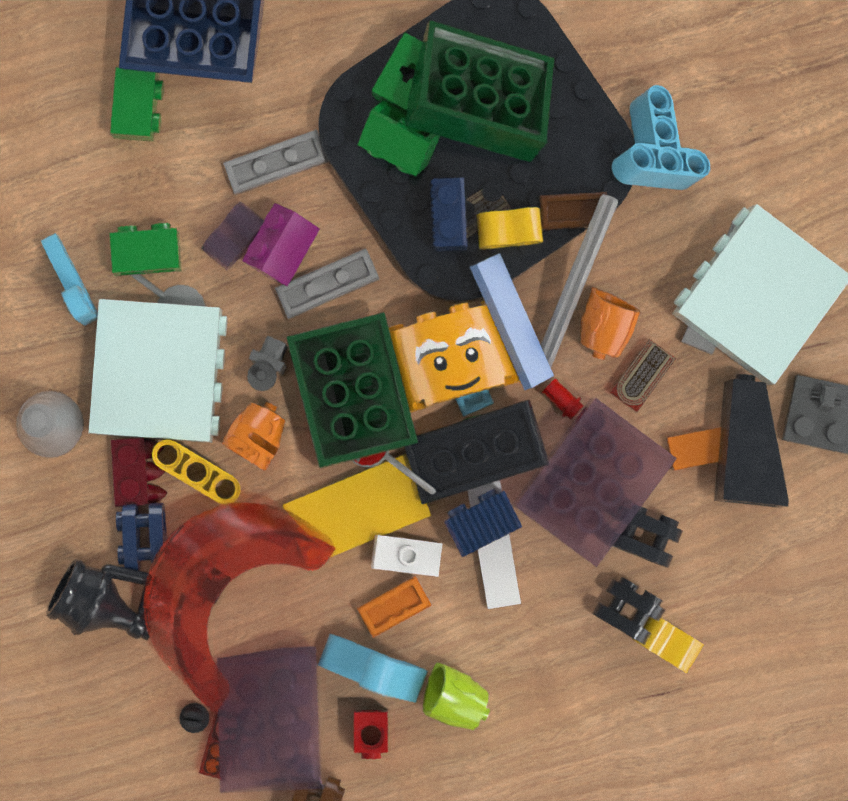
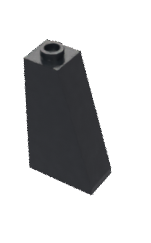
(749, 450)

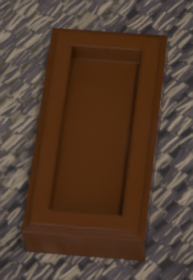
(568, 210)

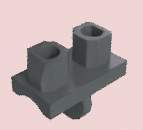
(267, 362)

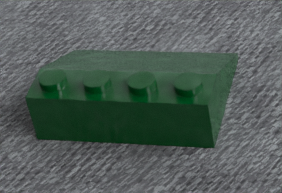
(481, 92)
(351, 390)

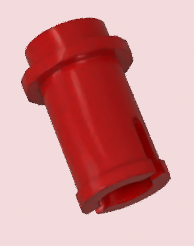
(563, 399)

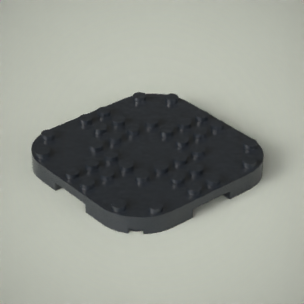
(577, 157)

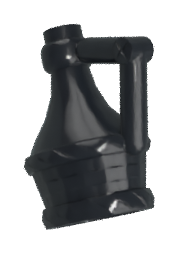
(90, 600)

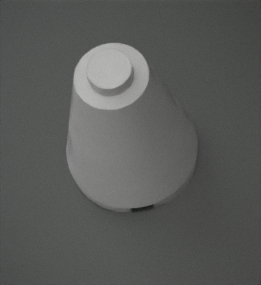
(49, 424)

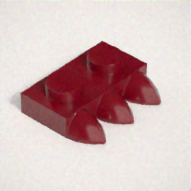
(134, 472)

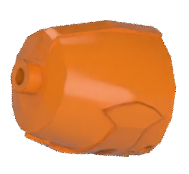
(607, 324)
(256, 434)

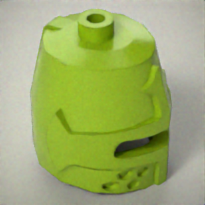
(455, 698)

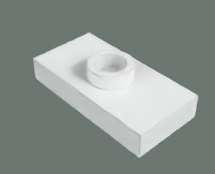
(406, 555)

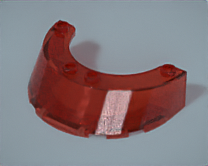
(199, 564)

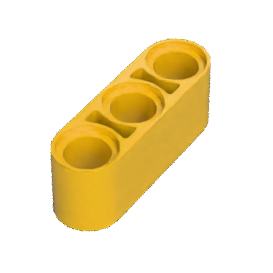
(208, 483)

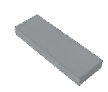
(275, 162)
(327, 283)

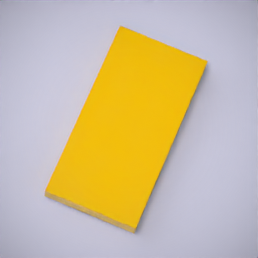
(363, 506)

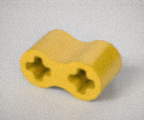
(509, 228)
(671, 644)

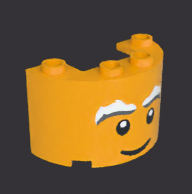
(451, 356)

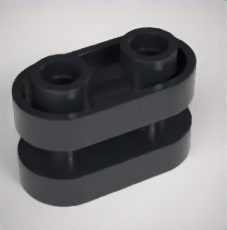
(664, 529)
(646, 605)

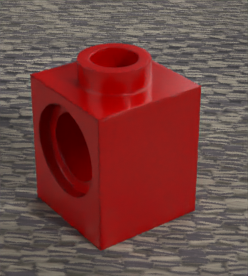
(376, 718)

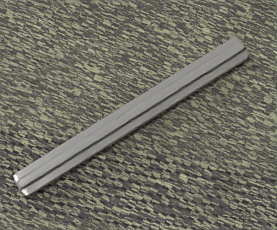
(578, 276)

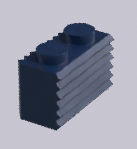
(448, 214)
(482, 523)

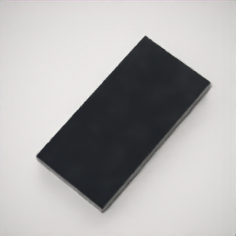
(478, 451)

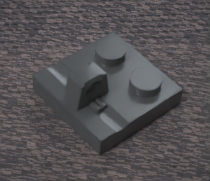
(818, 415)

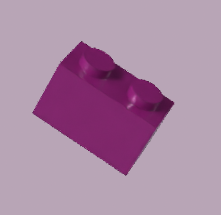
(280, 244)

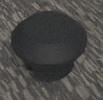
(194, 718)

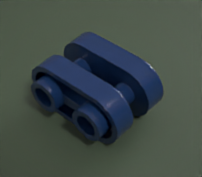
(129, 523)

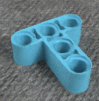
(657, 152)
(372, 669)

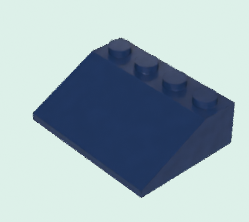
(192, 38)

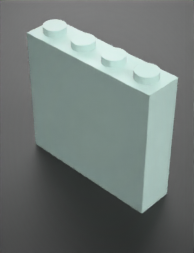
(761, 294)
(157, 371)

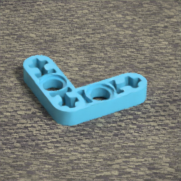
(75, 293)

